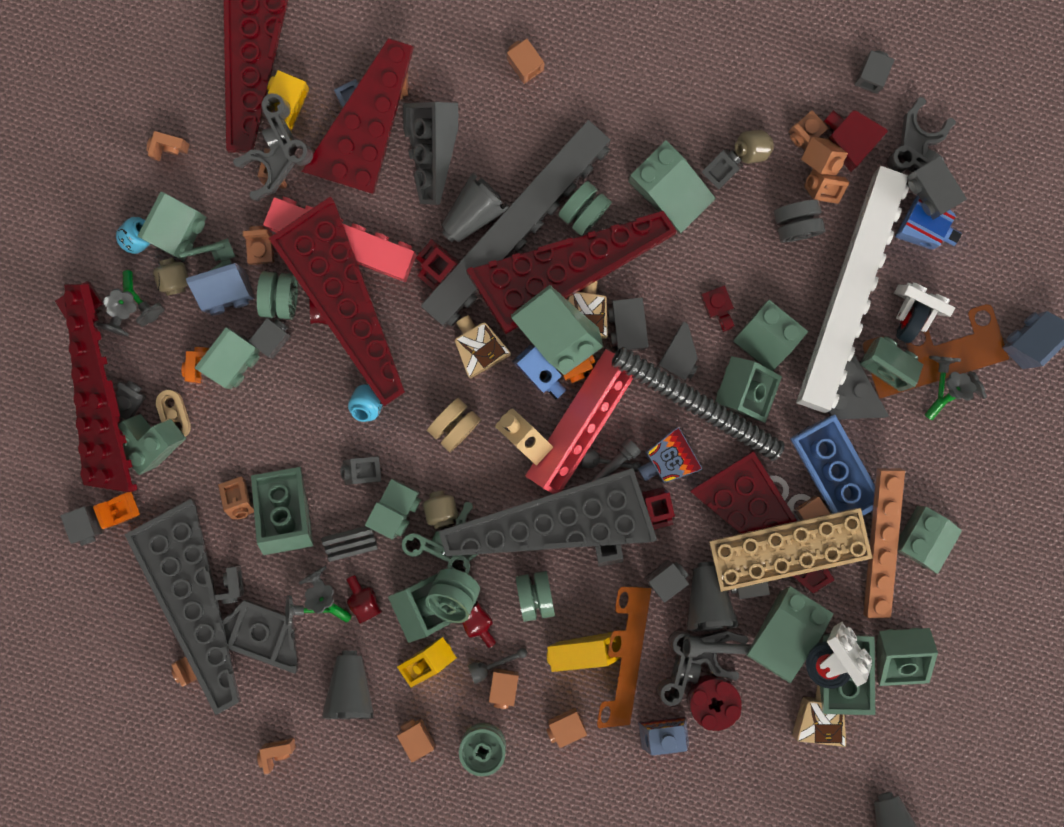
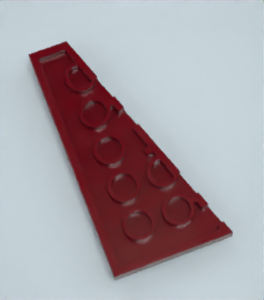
(360, 134)
(750, 502)

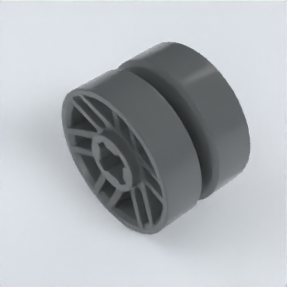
(799, 221)

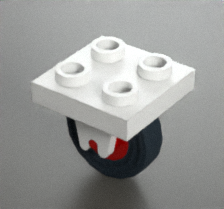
(919, 310)
(838, 660)

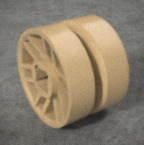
(454, 425)

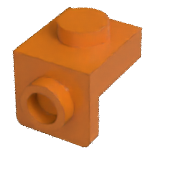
(188, 367)
(578, 372)
(116, 510)

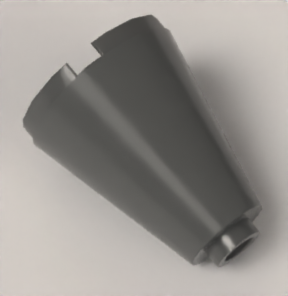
(472, 209)
(708, 605)
(348, 690)
(892, 812)

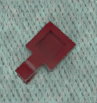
(719, 304)

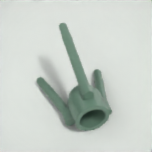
(221, 251)

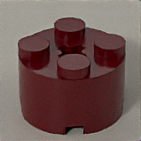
(728, 704)

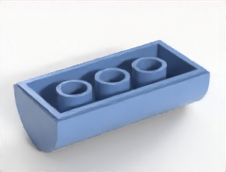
(835, 466)

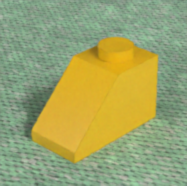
(292, 90)
(427, 662)

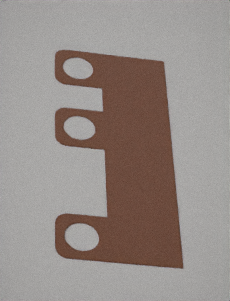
(974, 350)
(630, 656)

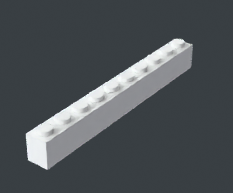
(853, 289)

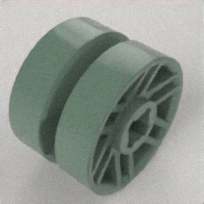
(584, 208)
(277, 295)
(452, 595)
(535, 596)
(473, 758)

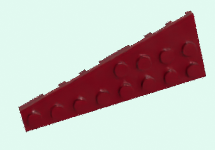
(250, 49)
(565, 264)
(328, 272)
(95, 400)

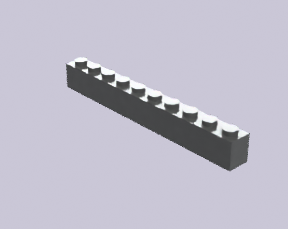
(519, 221)

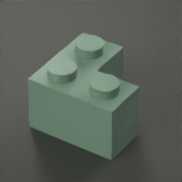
(149, 445)
(393, 509)

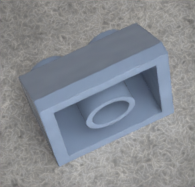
(221, 289)
(1036, 340)

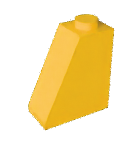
(582, 652)

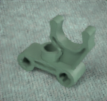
(435, 545)

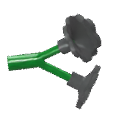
(121, 304)
(959, 386)
(318, 600)

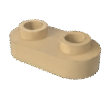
(176, 413)

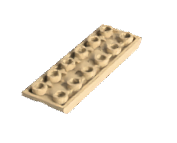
(790, 549)

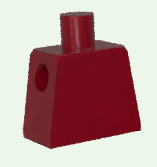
(854, 135)

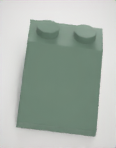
(672, 186)
(558, 330)
(281, 511)
(789, 633)
(850, 698)

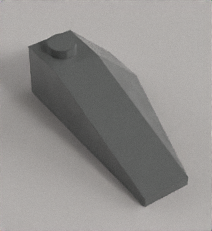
(432, 137)

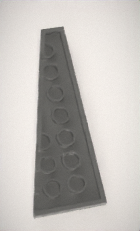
(583, 516)
(180, 576)

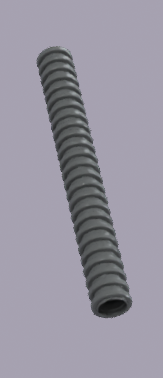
(698, 404)

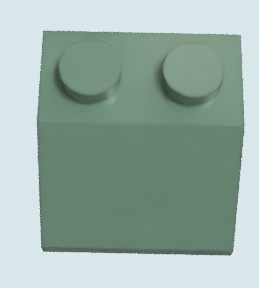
(172, 225)
(770, 335)
(228, 359)
(892, 364)
(748, 388)
(928, 538)
(413, 613)
(905, 656)

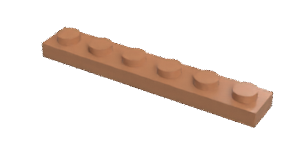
(884, 542)

